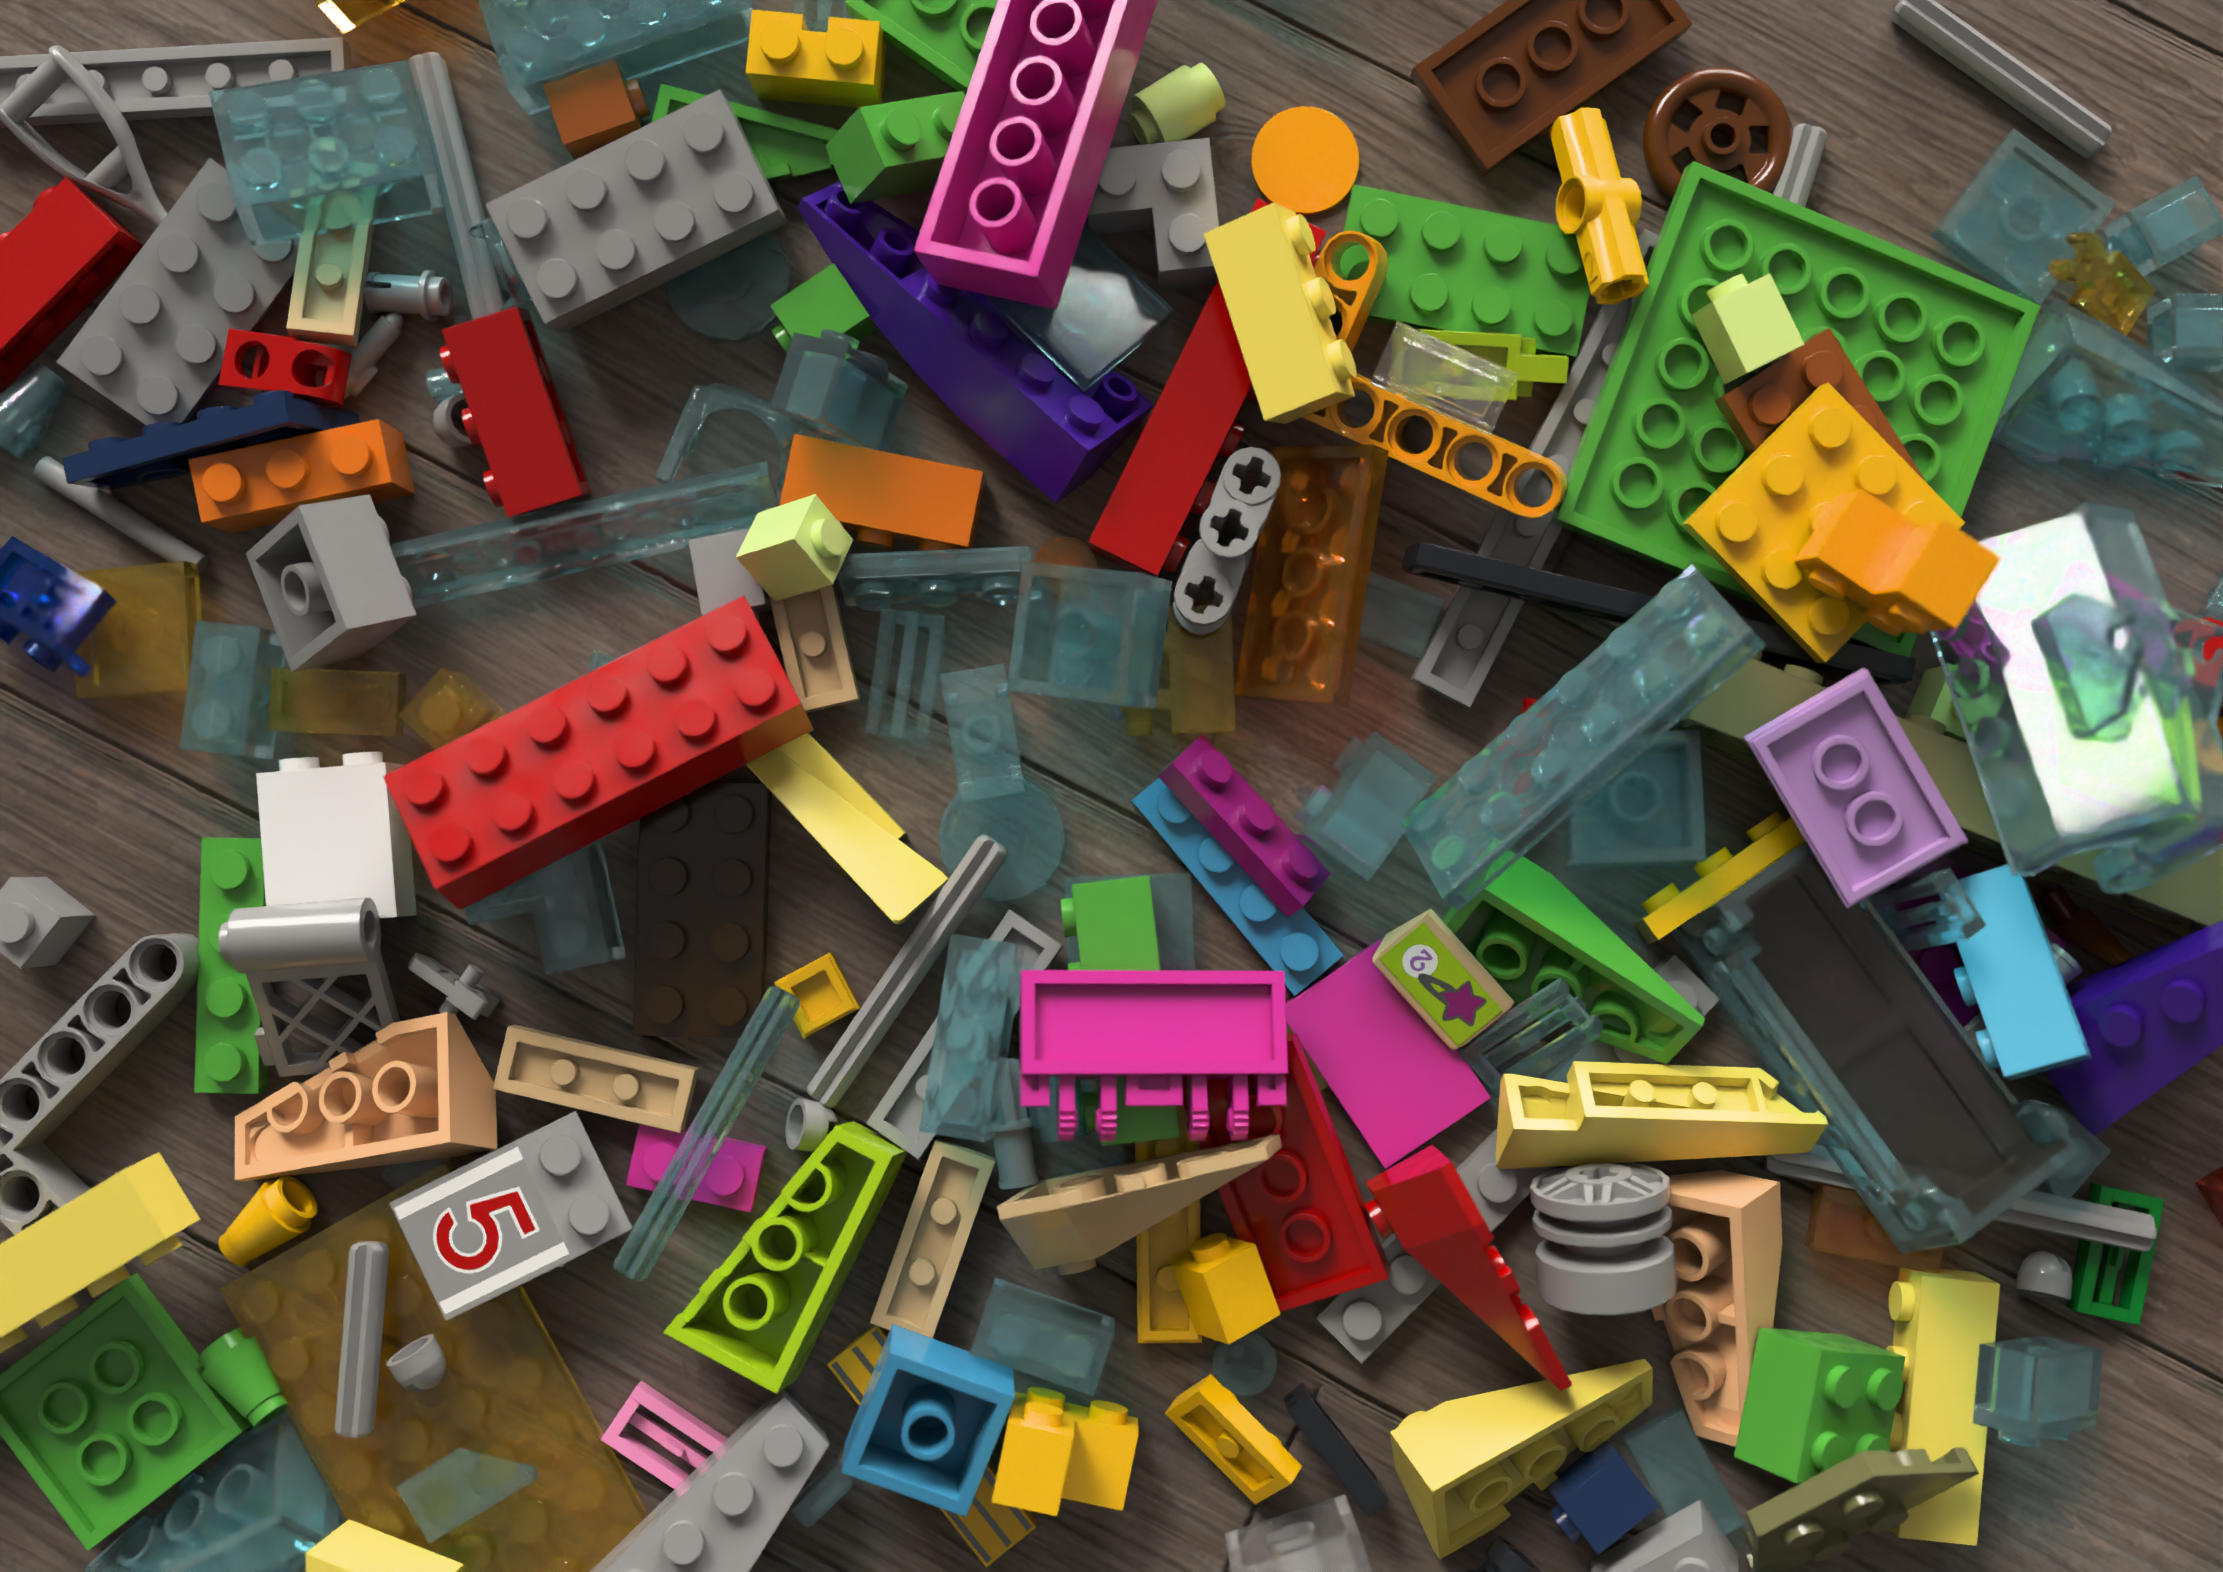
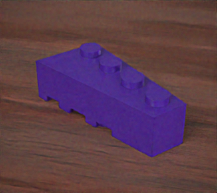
(2144, 1026)

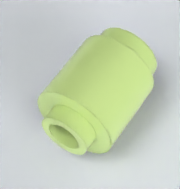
(1176, 105)

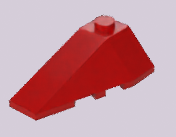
(1445, 1232)

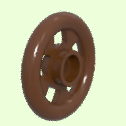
(1701, 91)

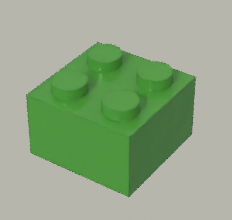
(1816, 1401)

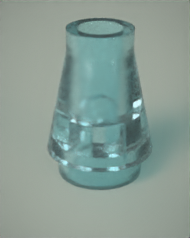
(29, 408)

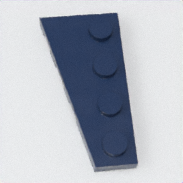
(170, 445)

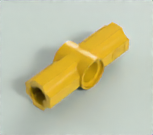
(1598, 206)

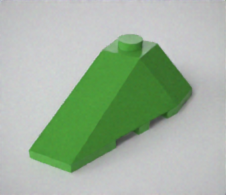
(1536, 931)

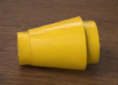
(269, 1219)

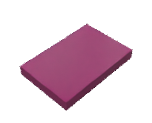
(1382, 1058)

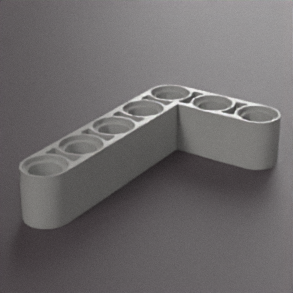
(65, 1086)

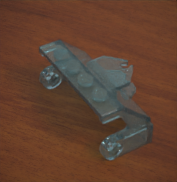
(2089, 703)

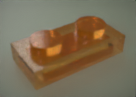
(1846, 1227)

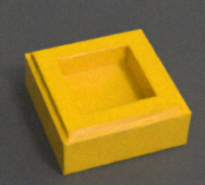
(822, 993)

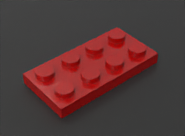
(1303, 1199)

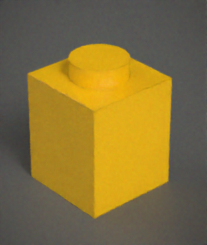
(1225, 1288)

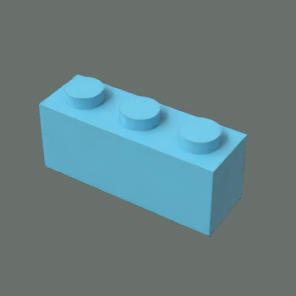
(2016, 981)

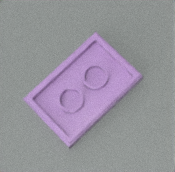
(1855, 788)

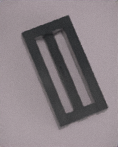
(1335, 1449)

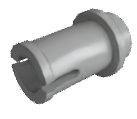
(409, 294)

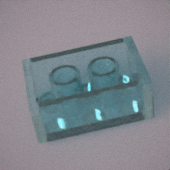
(327, 152)

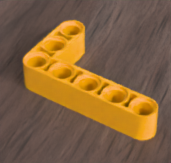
(1392, 411)

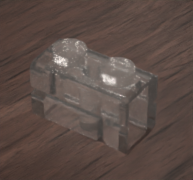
(1443, 377)

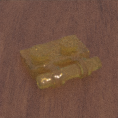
(1199, 683)

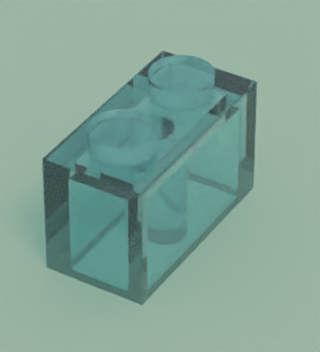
(839, 391)
(230, 690)
(1044, 1336)
(2037, 1389)

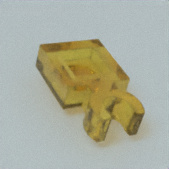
(2105, 282)

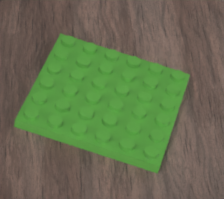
(1918, 333)

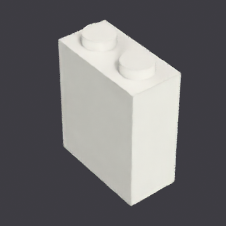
(335, 834)

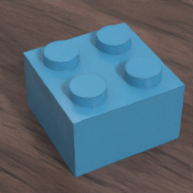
(928, 1420)

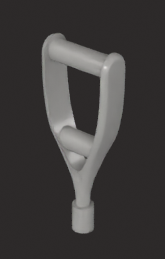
(115, 167)

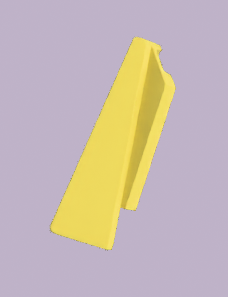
(849, 825)
(1647, 1115)

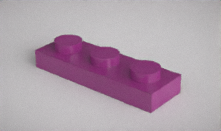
(1245, 825)

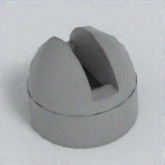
(443, 417)
(807, 1124)
(2045, 1276)
(419, 1364)

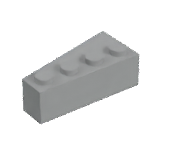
(730, 1501)

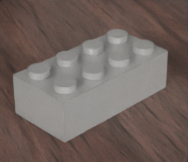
(637, 212)

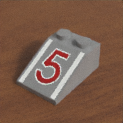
(510, 1216)

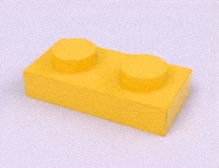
(1233, 1439)

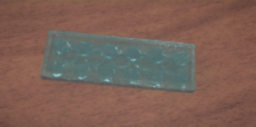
(1579, 735)

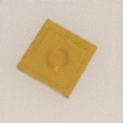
(146, 635)

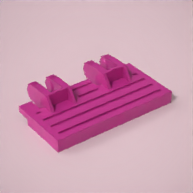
(1152, 1034)

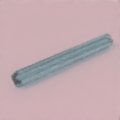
(706, 1134)

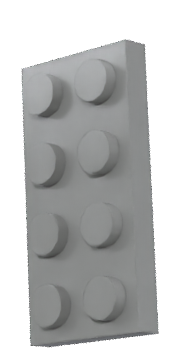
(167, 318)

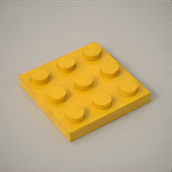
(1779, 497)

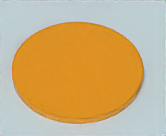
(1305, 160)

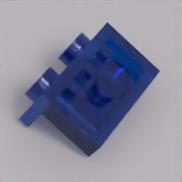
(47, 607)

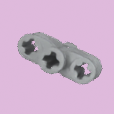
(1229, 516)

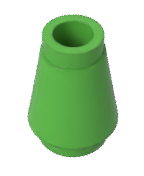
(243, 1377)

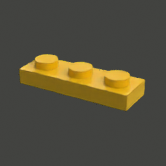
(1718, 876)

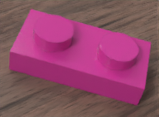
(729, 1182)

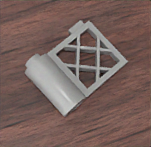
(303, 947)

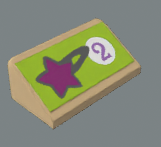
(1441, 979)

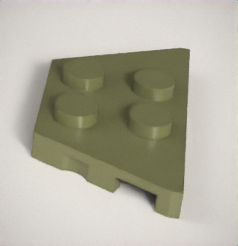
(1845, 1501)

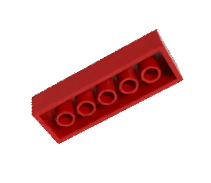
(597, 754)

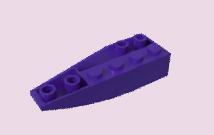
(974, 352)

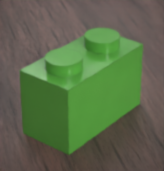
(894, 146)

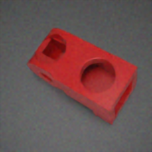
(284, 363)

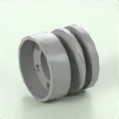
(1604, 1238)

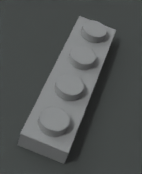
(901, 1108)

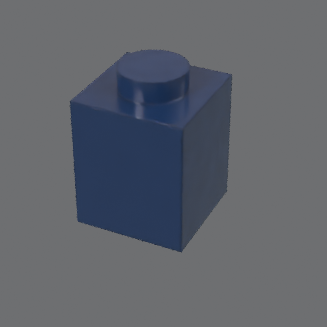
(1599, 1498)

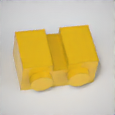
(816, 67)

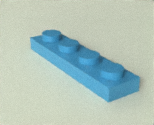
(1283, 942)

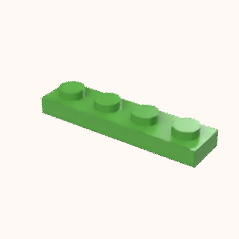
(226, 1011)

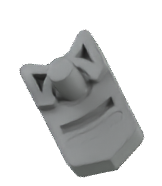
(461, 992)

